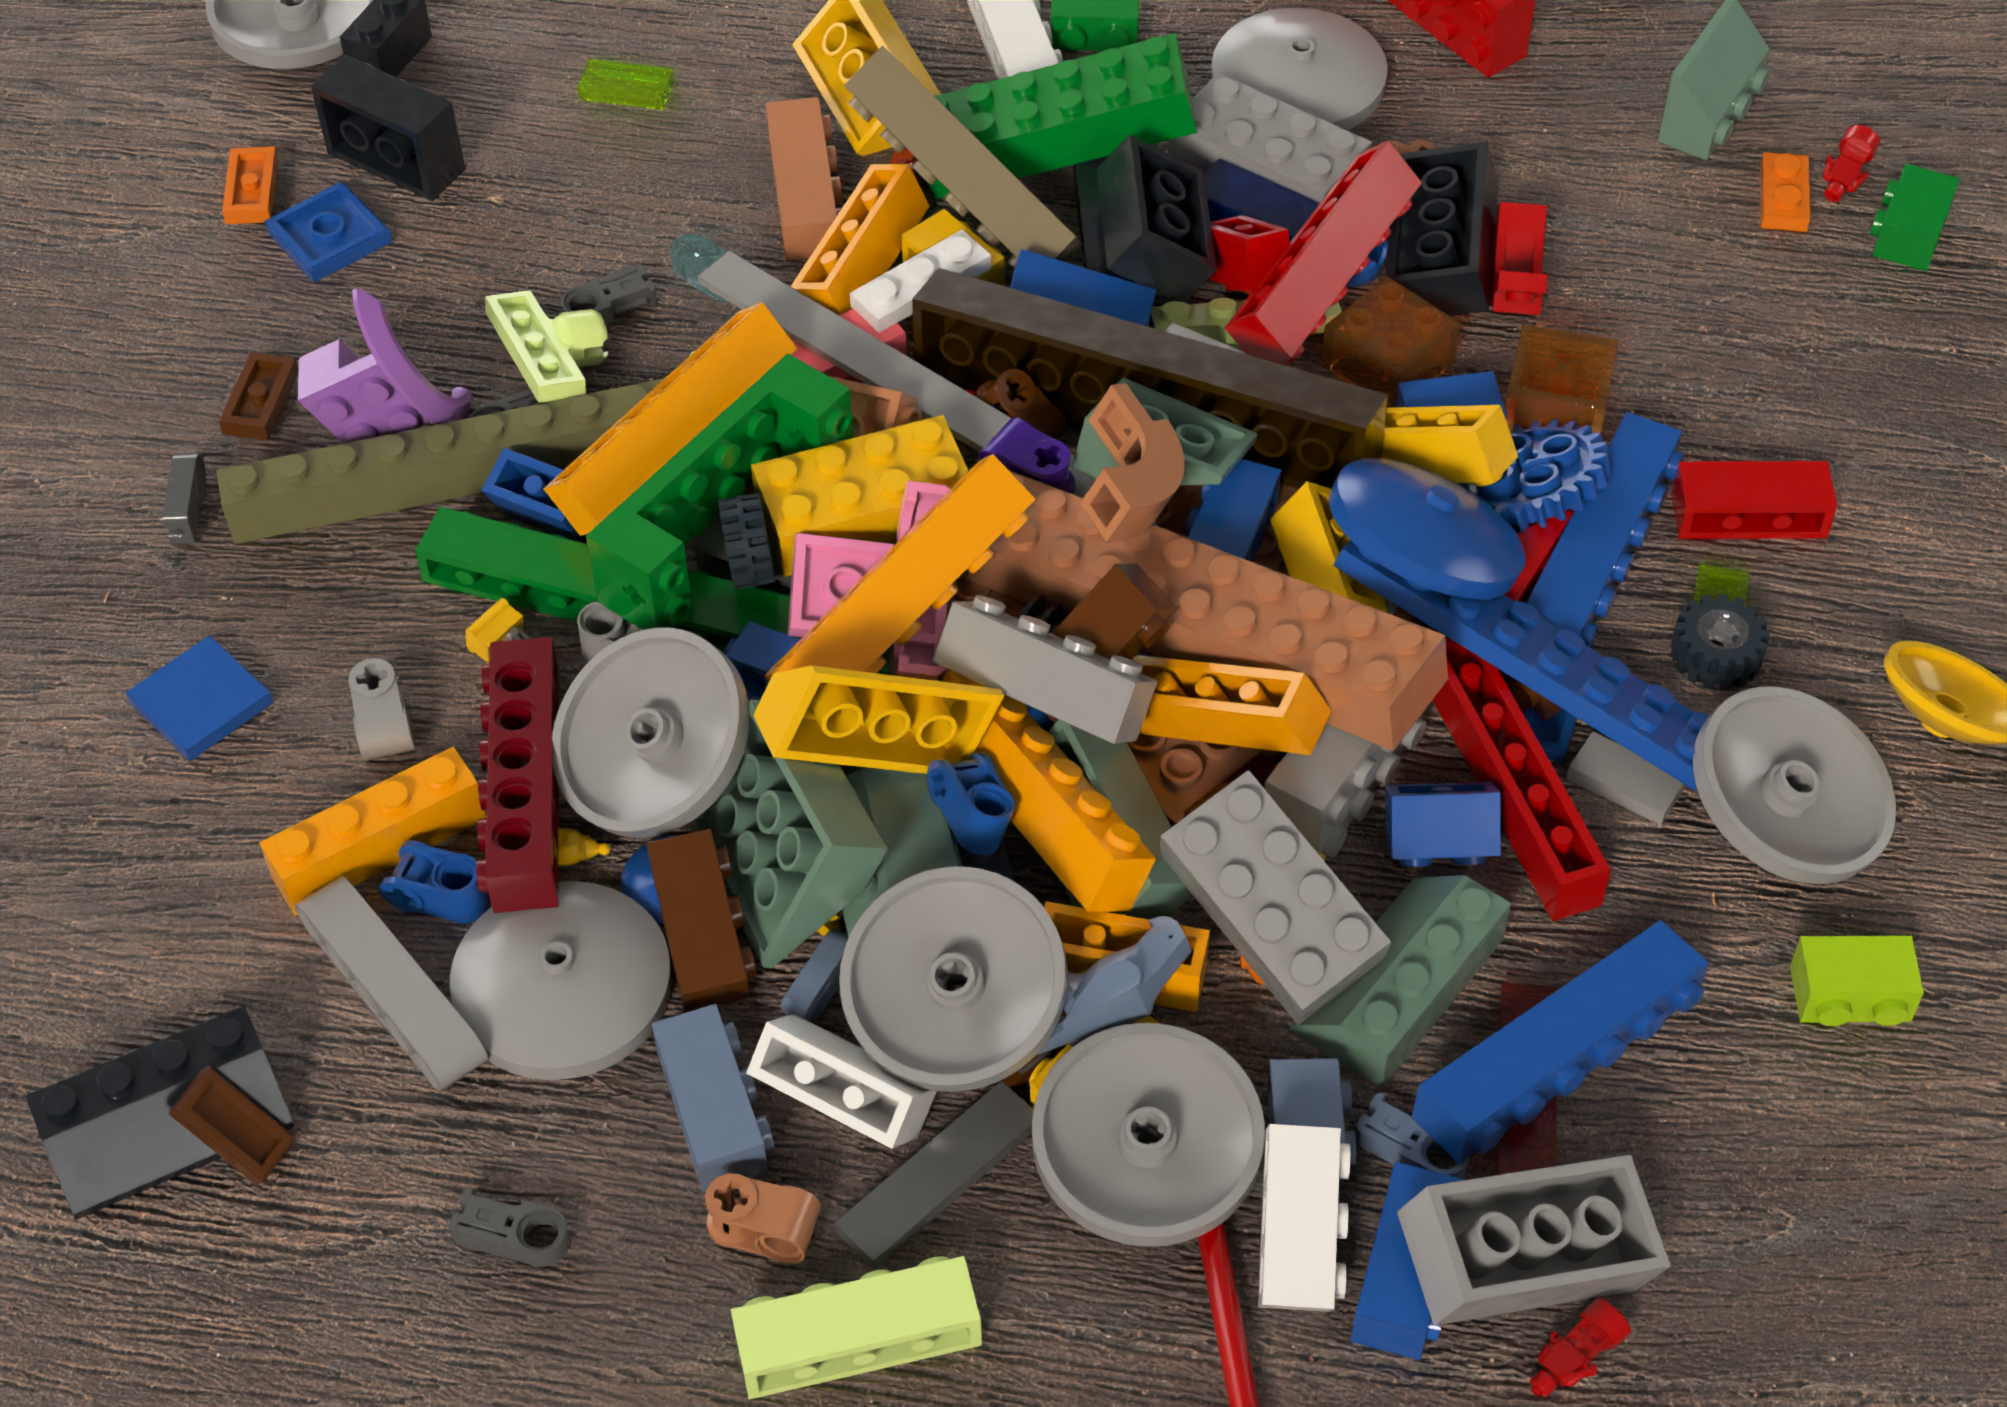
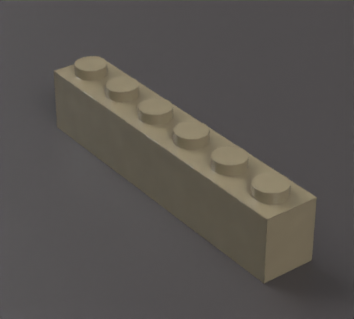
(957, 159)

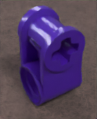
(1032, 454)

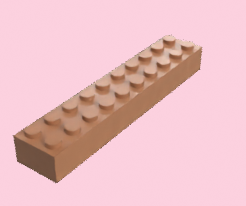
(1232, 612)

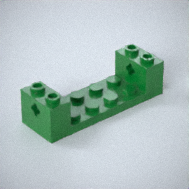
(641, 544)

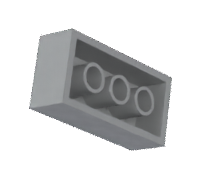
(1266, 139)
(1335, 783)
(1273, 897)
(1532, 1239)

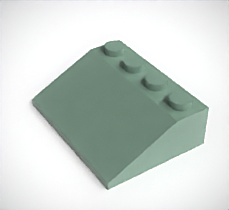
(792, 844)

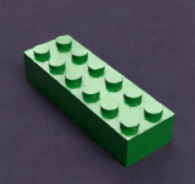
(1078, 107)

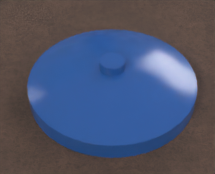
(1427, 528)

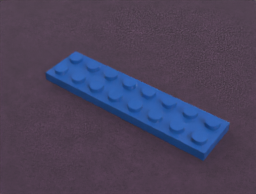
(1551, 664)

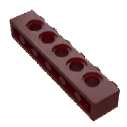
(520, 779)

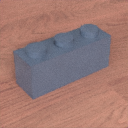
(712, 1095)

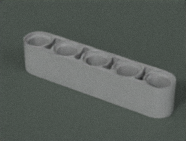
(391, 983)

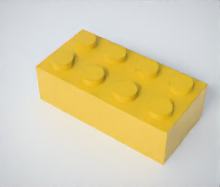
(853, 484)

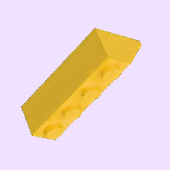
(838, 45)
(872, 718)

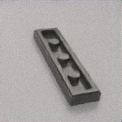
(936, 1175)

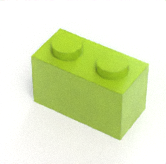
(1856, 979)

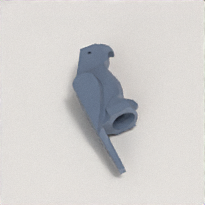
(1121, 984)

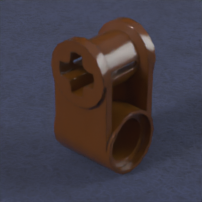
(1023, 402)

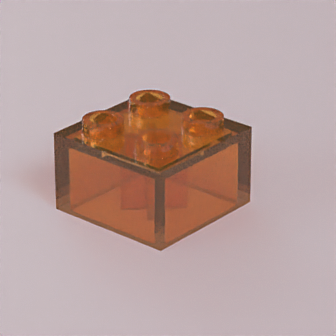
(1389, 340)
(1560, 378)

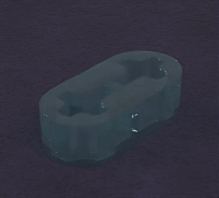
(687, 265)

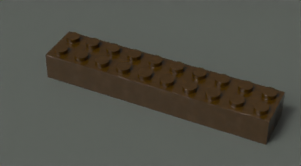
(1074, 355)

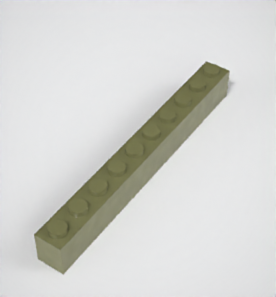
(411, 465)

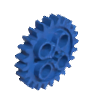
(1550, 474)

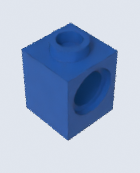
(755, 654)

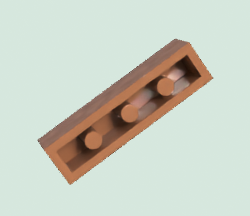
(803, 172)

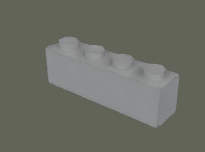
(1045, 670)

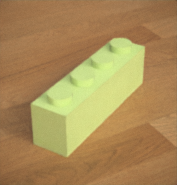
(856, 1326)

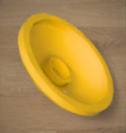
(1948, 692)

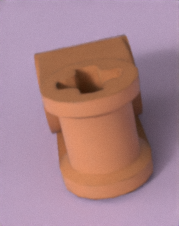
(764, 1219)

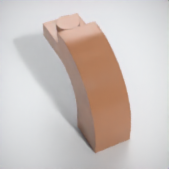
(1149, 471)

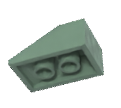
(1208, 442)

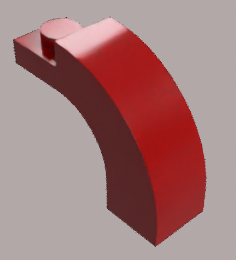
(1518, 259)

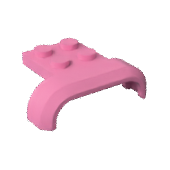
(831, 566)

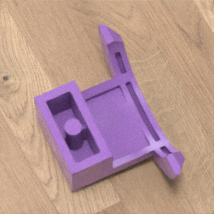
(373, 393)

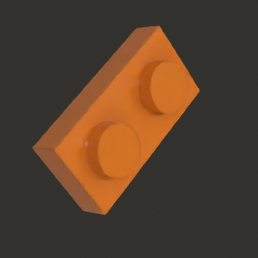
(250, 185)
(1784, 192)

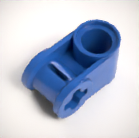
(972, 801)
(435, 884)

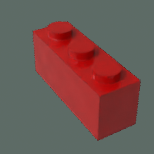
(1753, 499)

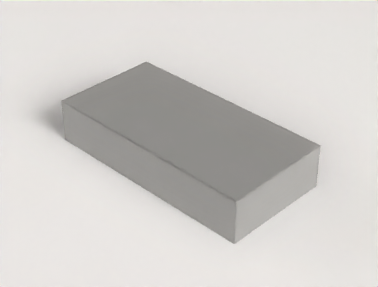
(1624, 778)

